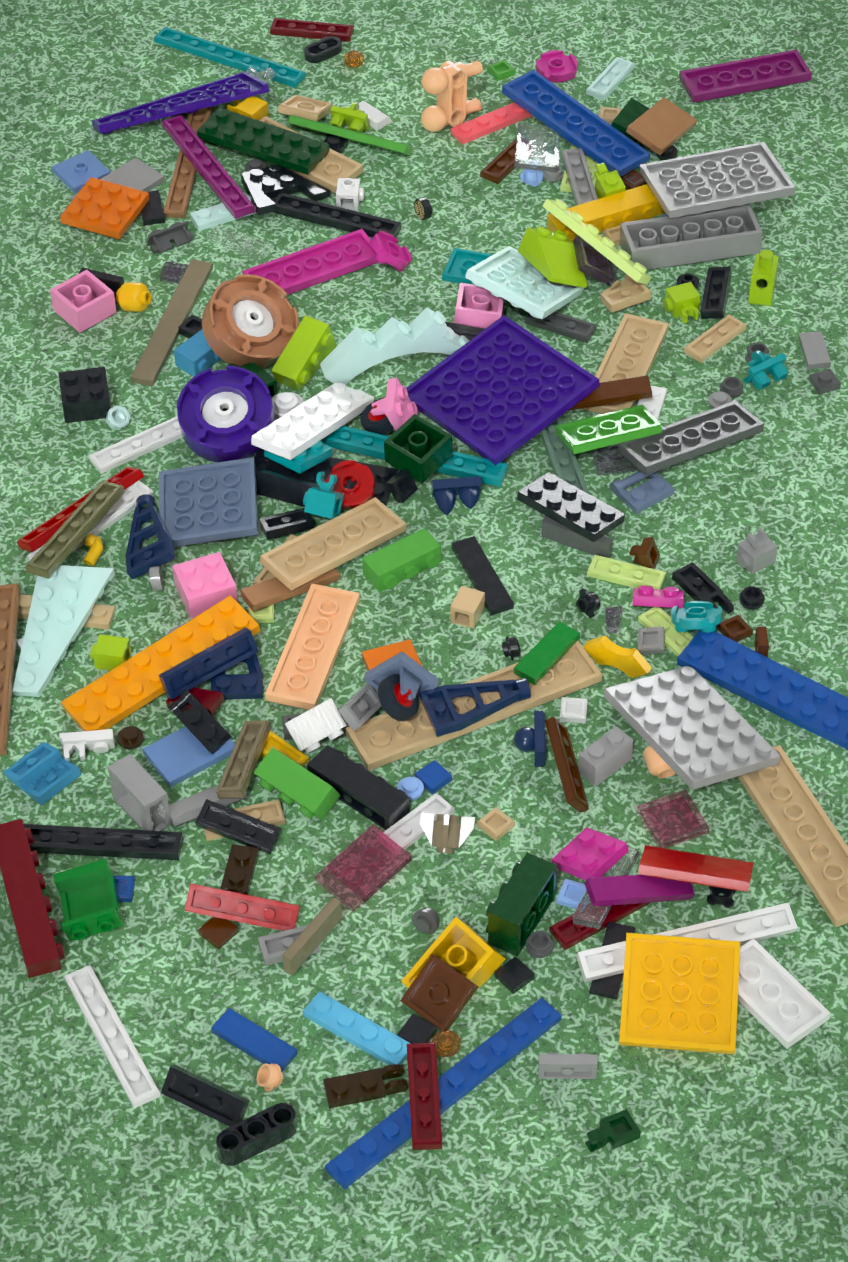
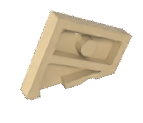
(625, 294)

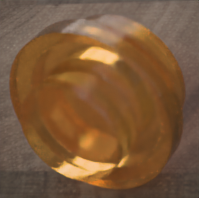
(353, 59)
(446, 1043)

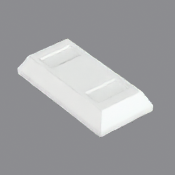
(376, 118)

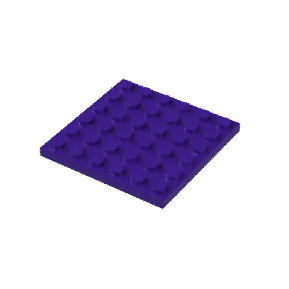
(500, 389)

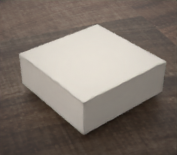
(573, 710)

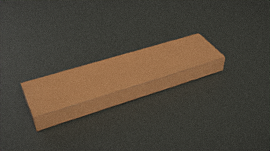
(275, 591)

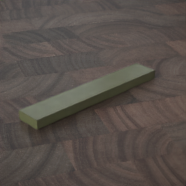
(74, 529)

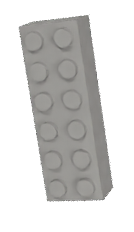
(692, 237)

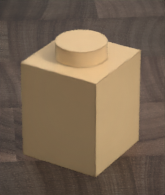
(467, 607)

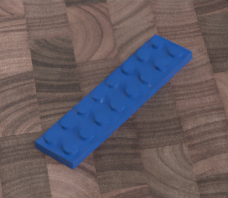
(575, 123)
(769, 685)

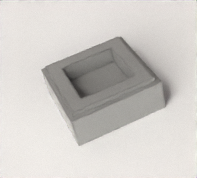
(651, 640)

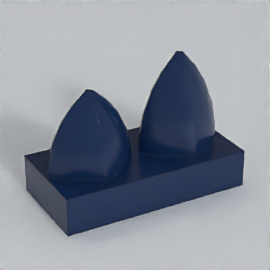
(446, 490)

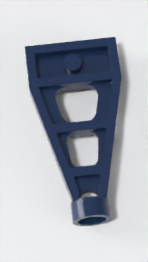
(156, 554)
(241, 685)
(443, 715)

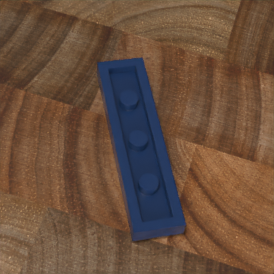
(208, 663)

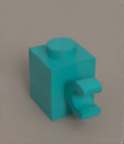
(322, 499)

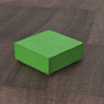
(501, 70)

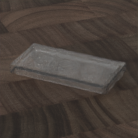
(537, 148)

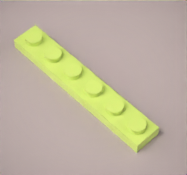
(603, 245)

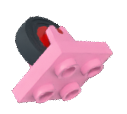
(389, 412)

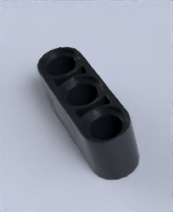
(262, 1123)

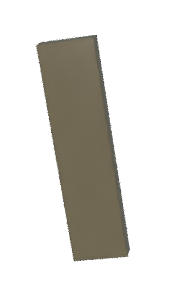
(243, 759)

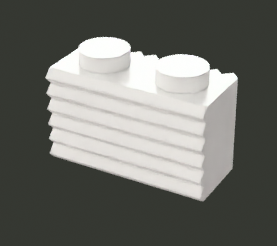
(316, 725)

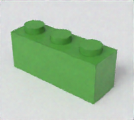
(401, 560)
(296, 785)

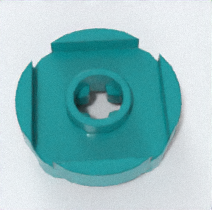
(696, 616)

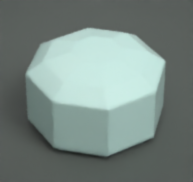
(117, 417)

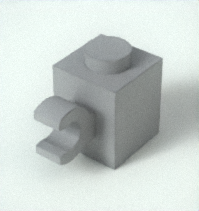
(756, 552)

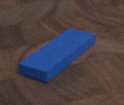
(253, 1039)

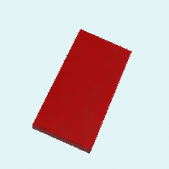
(696, 868)

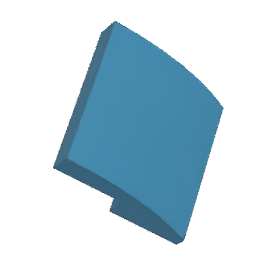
(42, 773)

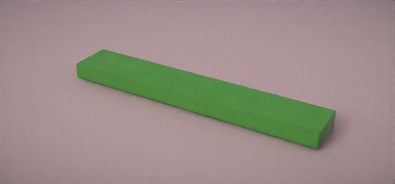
(350, 135)

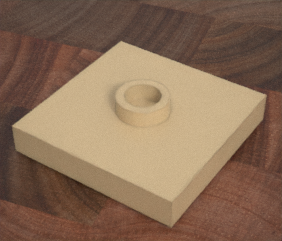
(305, 107)

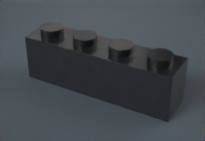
(360, 788)

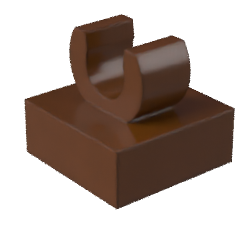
(646, 554)

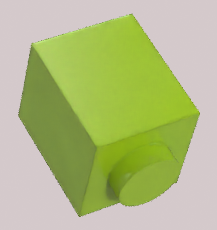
(110, 652)

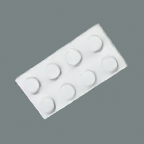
(776, 996)

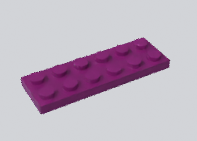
(745, 75)

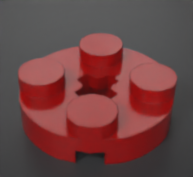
(357, 473)

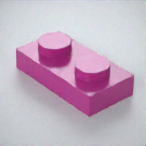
(652, 597)

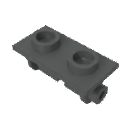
(161, 239)

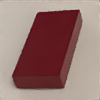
(207, 698)

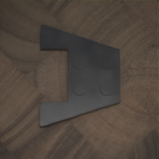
(269, 181)

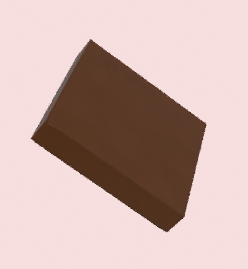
(439, 993)

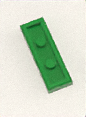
(546, 653)

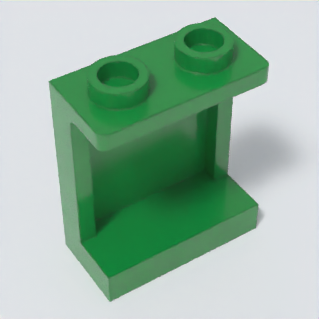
(88, 900)

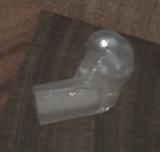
(262, 75)

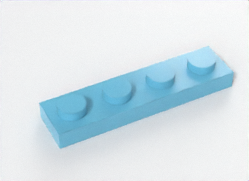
(356, 1029)

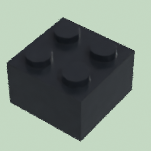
(84, 394)

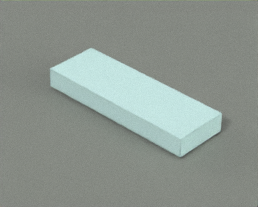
(610, 78)

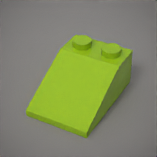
(552, 256)

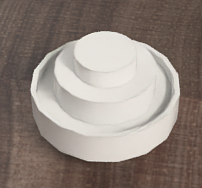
(285, 403)

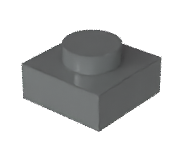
(824, 381)

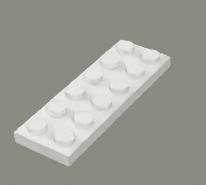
(312, 421)

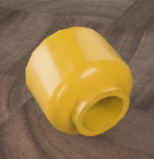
(133, 297)

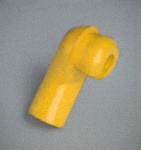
(96, 549)

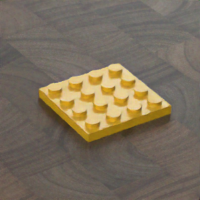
(680, 993)

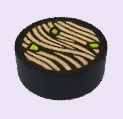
(423, 208)

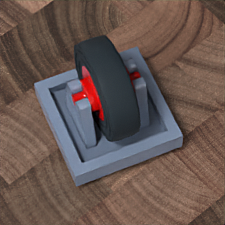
(400, 684)

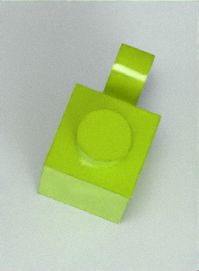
(607, 182)
(682, 301)

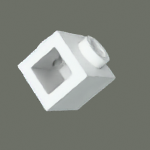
(349, 193)

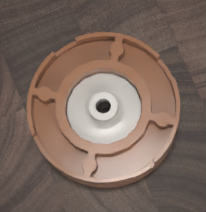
(249, 321)

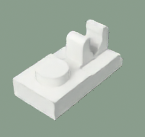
(97, 740)

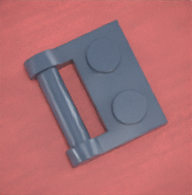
(643, 495)

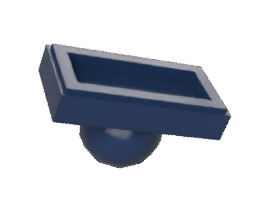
(529, 739)

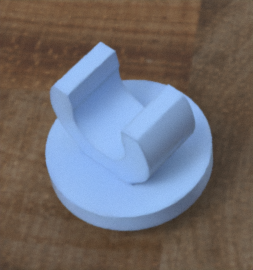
(531, 177)

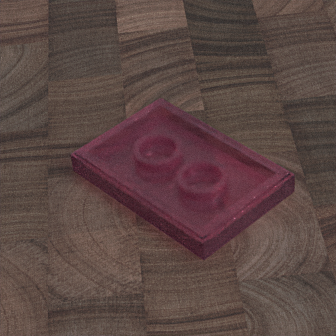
(363, 868)

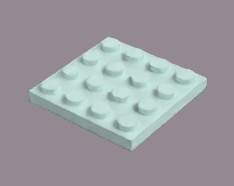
(520, 283)

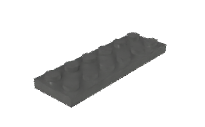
(691, 437)

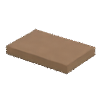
(661, 126)

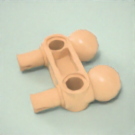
(450, 86)

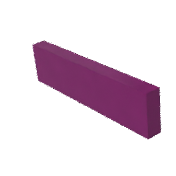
(636, 889)

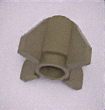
(446, 831)

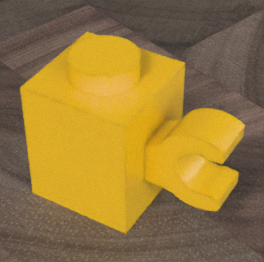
(250, 107)

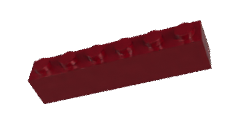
(27, 902)

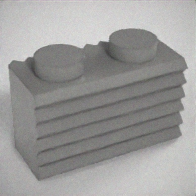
(605, 756)

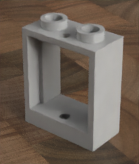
(139, 794)

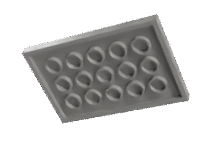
(717, 180)
(691, 727)

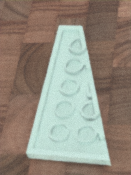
(54, 621)

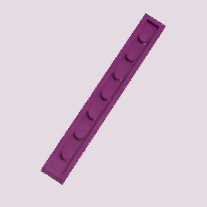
(208, 167)

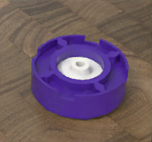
(222, 412)

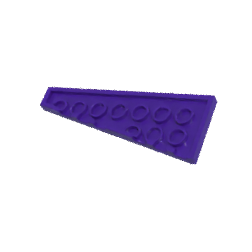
(189, 101)

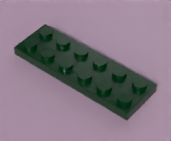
(263, 140)

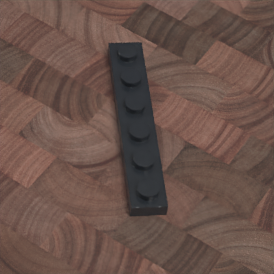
(333, 216)
(105, 842)

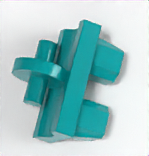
(762, 365)

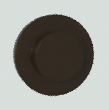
(130, 737)

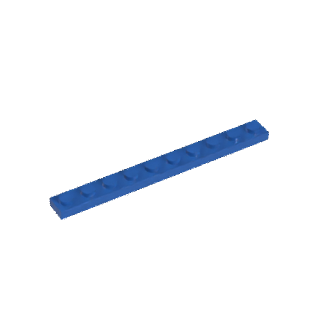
(452, 1086)

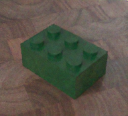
(521, 903)

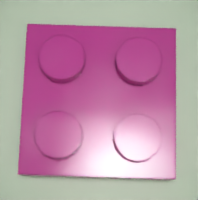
(590, 854)

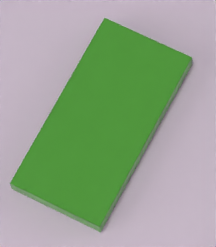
(608, 429)

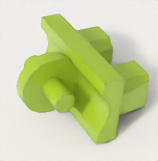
(349, 116)

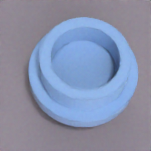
(412, 787)

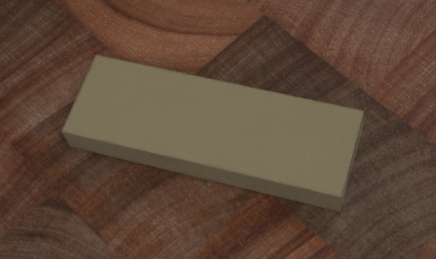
(312, 936)

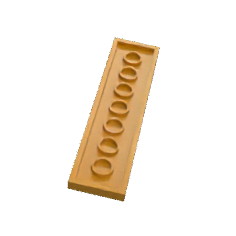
(137, 679)

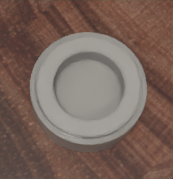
(156, 578)

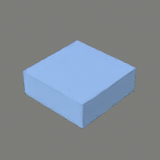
(571, 894)

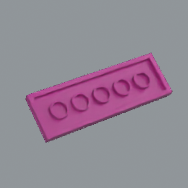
(318, 262)

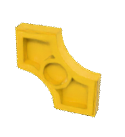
(608, 653)

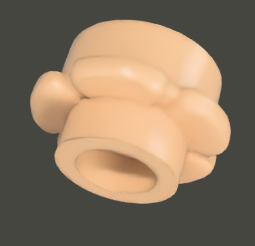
(269, 1076)

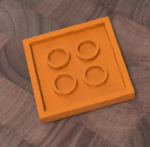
(105, 208)

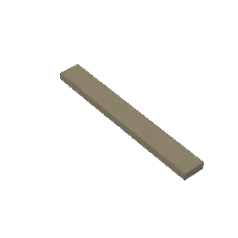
(167, 330)

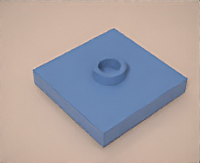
(78, 169)

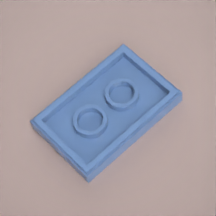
(183, 756)

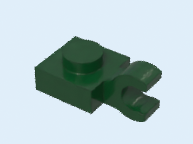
(616, 1129)

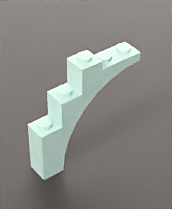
(395, 338)

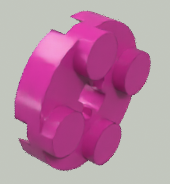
(556, 66)
(390, 252)

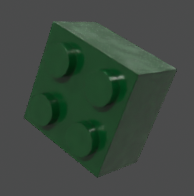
(418, 448)

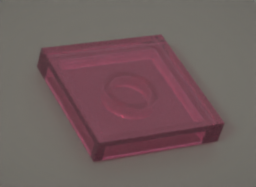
(673, 819)

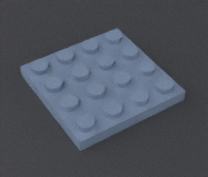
(209, 501)

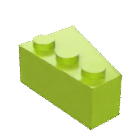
(304, 353)

